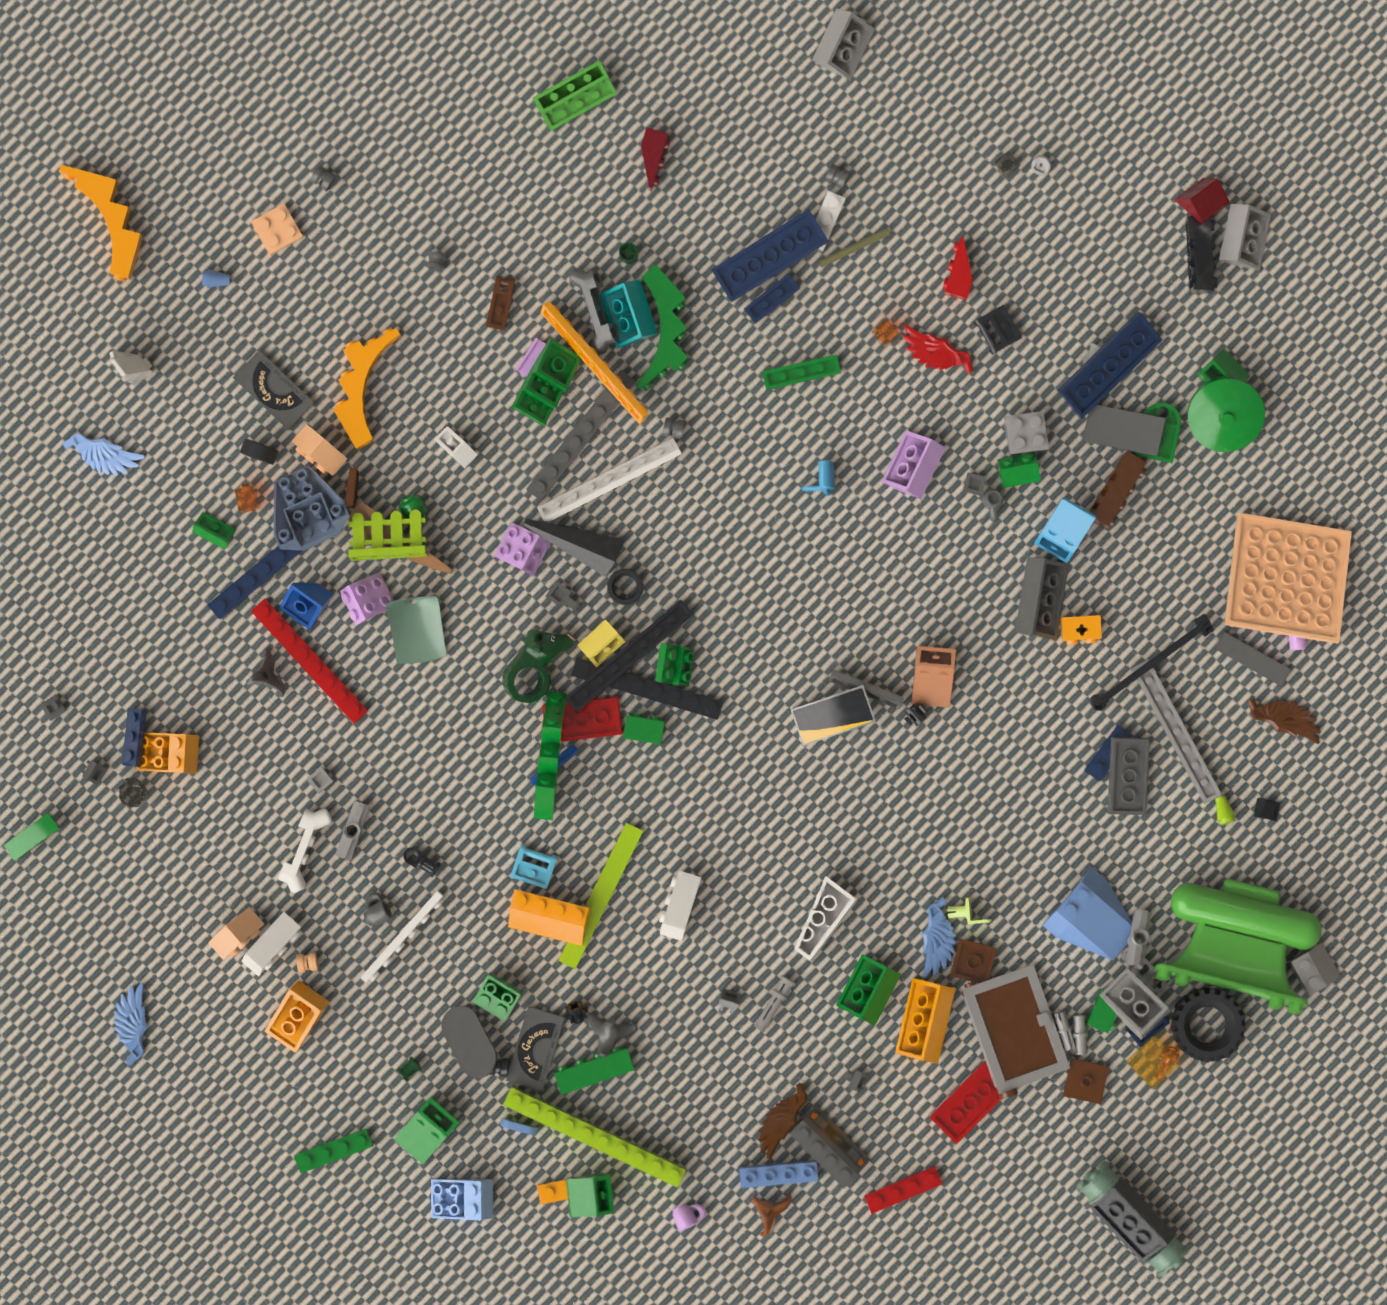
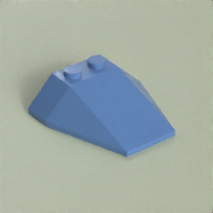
(1092, 917)

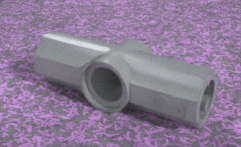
(357, 818)
(1139, 928)

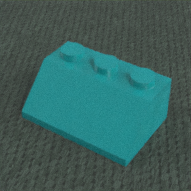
(629, 311)

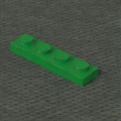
(801, 372)
(333, 1150)

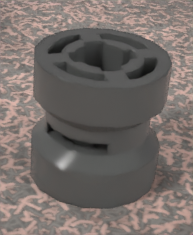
(835, 175)
(323, 178)
(673, 428)

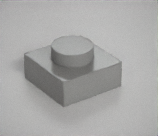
(320, 780)

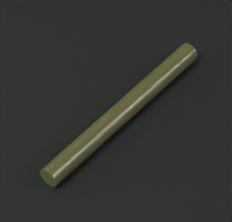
(854, 247)

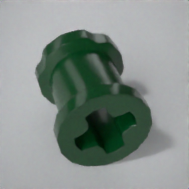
(409, 1068)

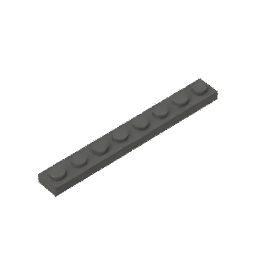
(576, 440)

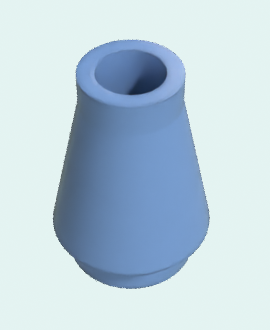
(214, 279)

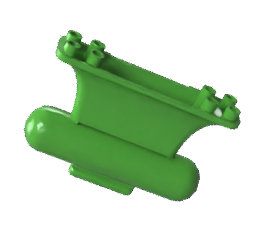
(1240, 941)

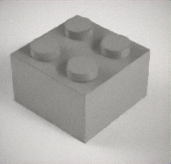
(1026, 433)

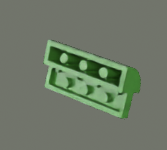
(574, 95)

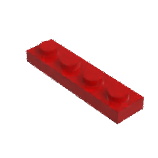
(903, 1189)

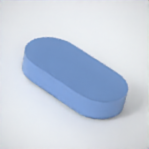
(518, 1126)

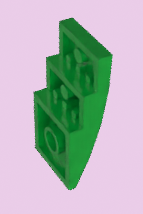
(546, 382)

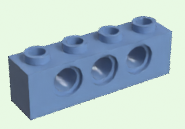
(778, 1173)

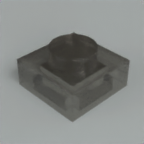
(1007, 164)

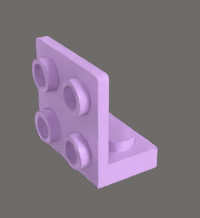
(522, 549)

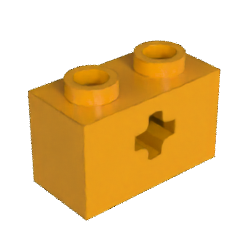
(1090, 623)

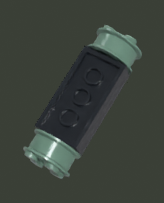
(1132, 1219)

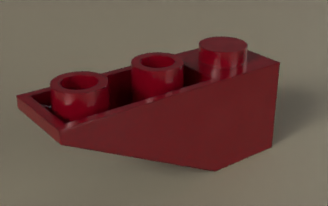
(653, 148)

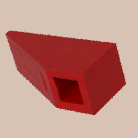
(960, 277)

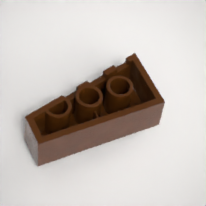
(1116, 490)

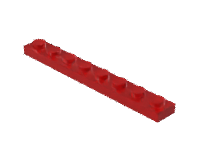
(309, 661)

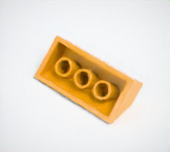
(548, 917)
(925, 1020)

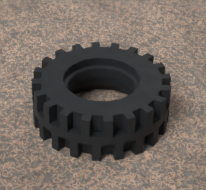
(1226, 1043)

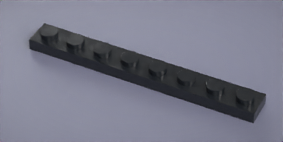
(628, 656)
(655, 691)

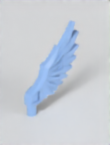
(103, 454)

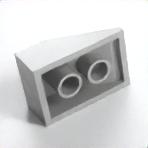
(1134, 1003)

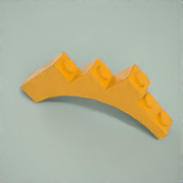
(352, 412)

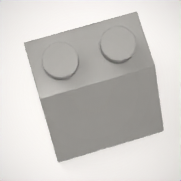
(1314, 969)

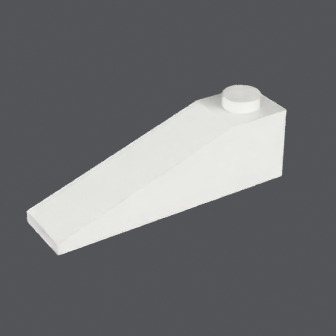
(131, 366)

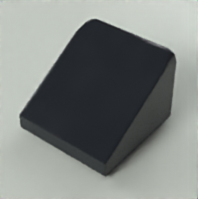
(1266, 809)

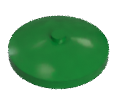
(1226, 414)

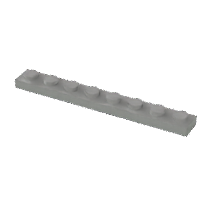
(1178, 735)

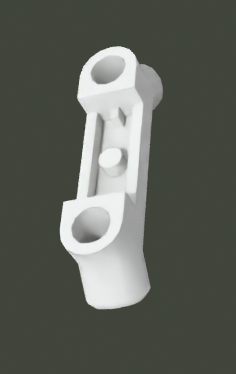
(310, 822)

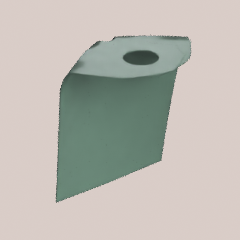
(416, 629)

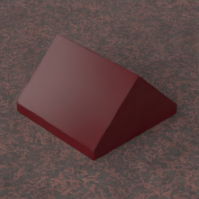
(1203, 199)

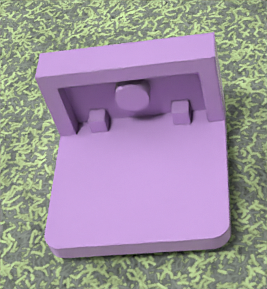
(366, 598)

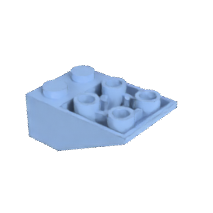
(462, 1199)

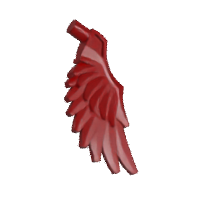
(935, 351)

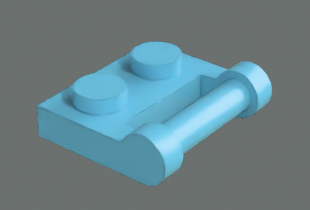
(532, 873)

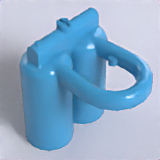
(826, 478)

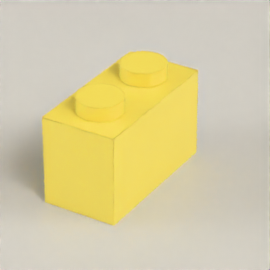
(601, 643)

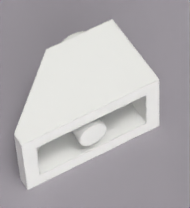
(456, 447)

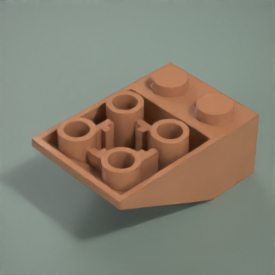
(933, 676)

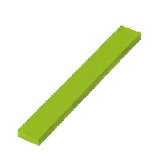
(604, 889)

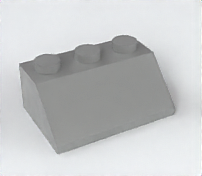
(843, 43)
(1245, 236)

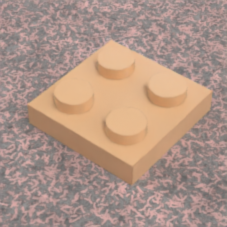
(277, 229)

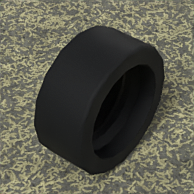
(259, 451)
(625, 572)

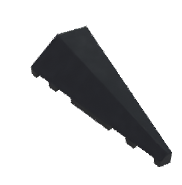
(590, 548)

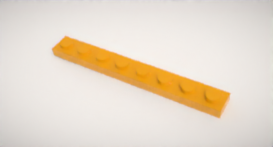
(592, 360)

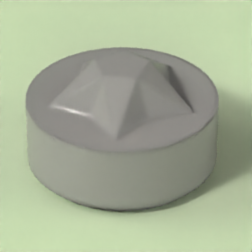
(1041, 165)

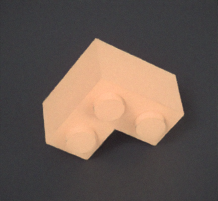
(318, 450)
(236, 933)

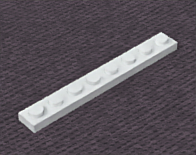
(609, 480)

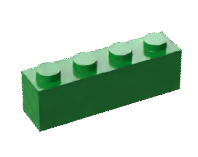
(594, 1070)

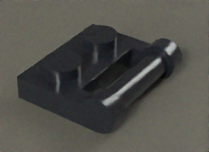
(1003, 326)

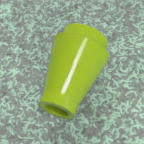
(1224, 811)

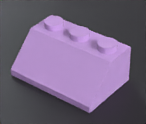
(913, 464)

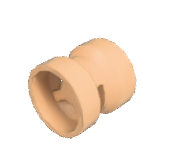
(303, 960)

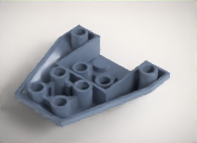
(306, 510)

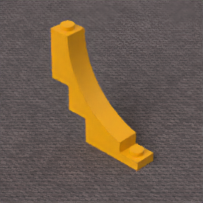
(102, 193)

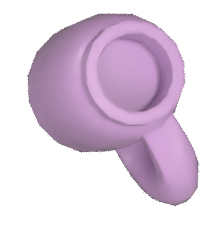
(685, 1217)

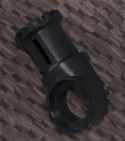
(420, 862)

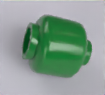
(412, 502)

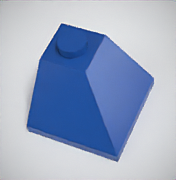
(305, 602)

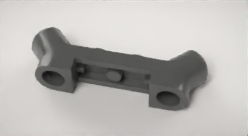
(606, 332)

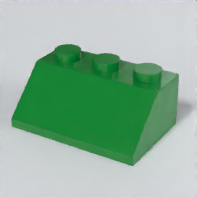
(868, 990)

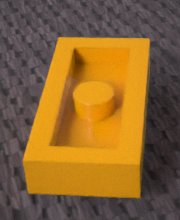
(552, 1191)

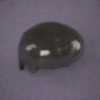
(132, 792)

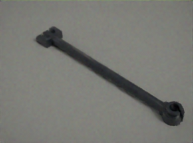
(1203, 626)

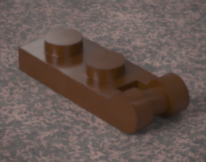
(500, 303)

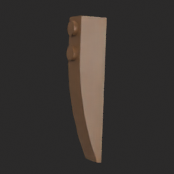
(430, 561)

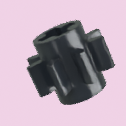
(915, 714)
(576, 1012)

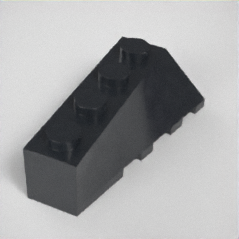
(1200, 256)

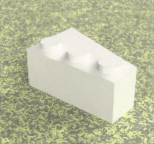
(679, 905)

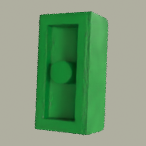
(213, 530)

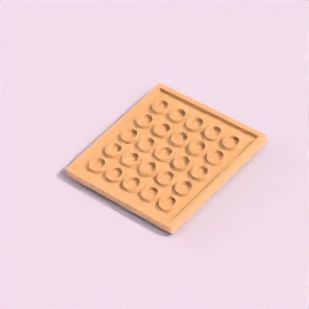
(1288, 578)

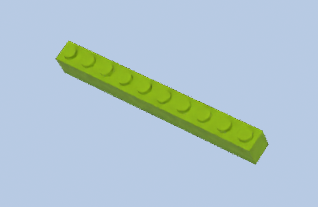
(594, 1136)

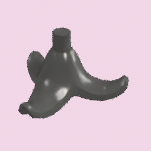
(266, 676)
(608, 1032)

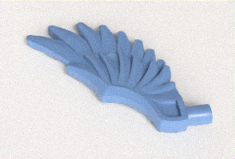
(937, 939)
(131, 1022)

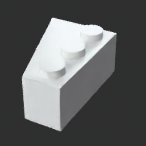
(271, 944)

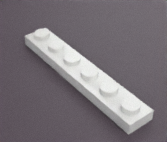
(397, 944)

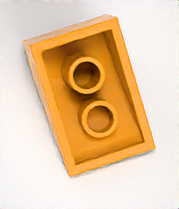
(296, 1016)

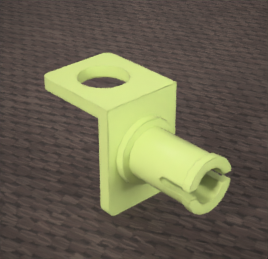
(965, 911)

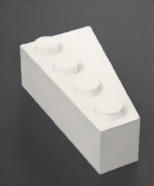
(825, 916)

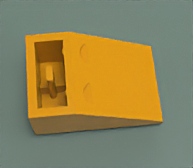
(170, 753)

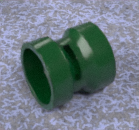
(626, 251)

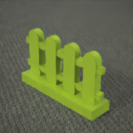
(397, 549)

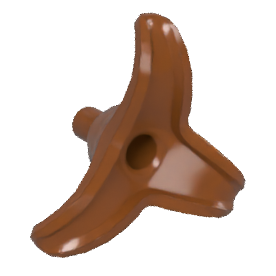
(769, 1211)

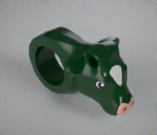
(539, 651)

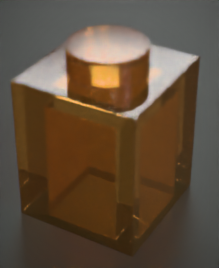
(885, 333)
(246, 498)

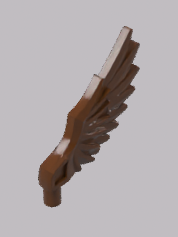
(1286, 718)
(781, 1120)

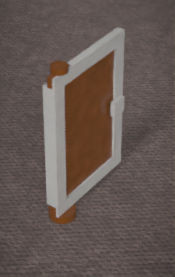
(1015, 1029)

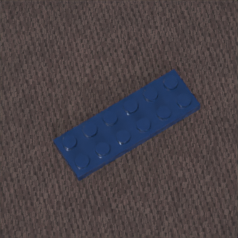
(770, 255)
(1109, 365)

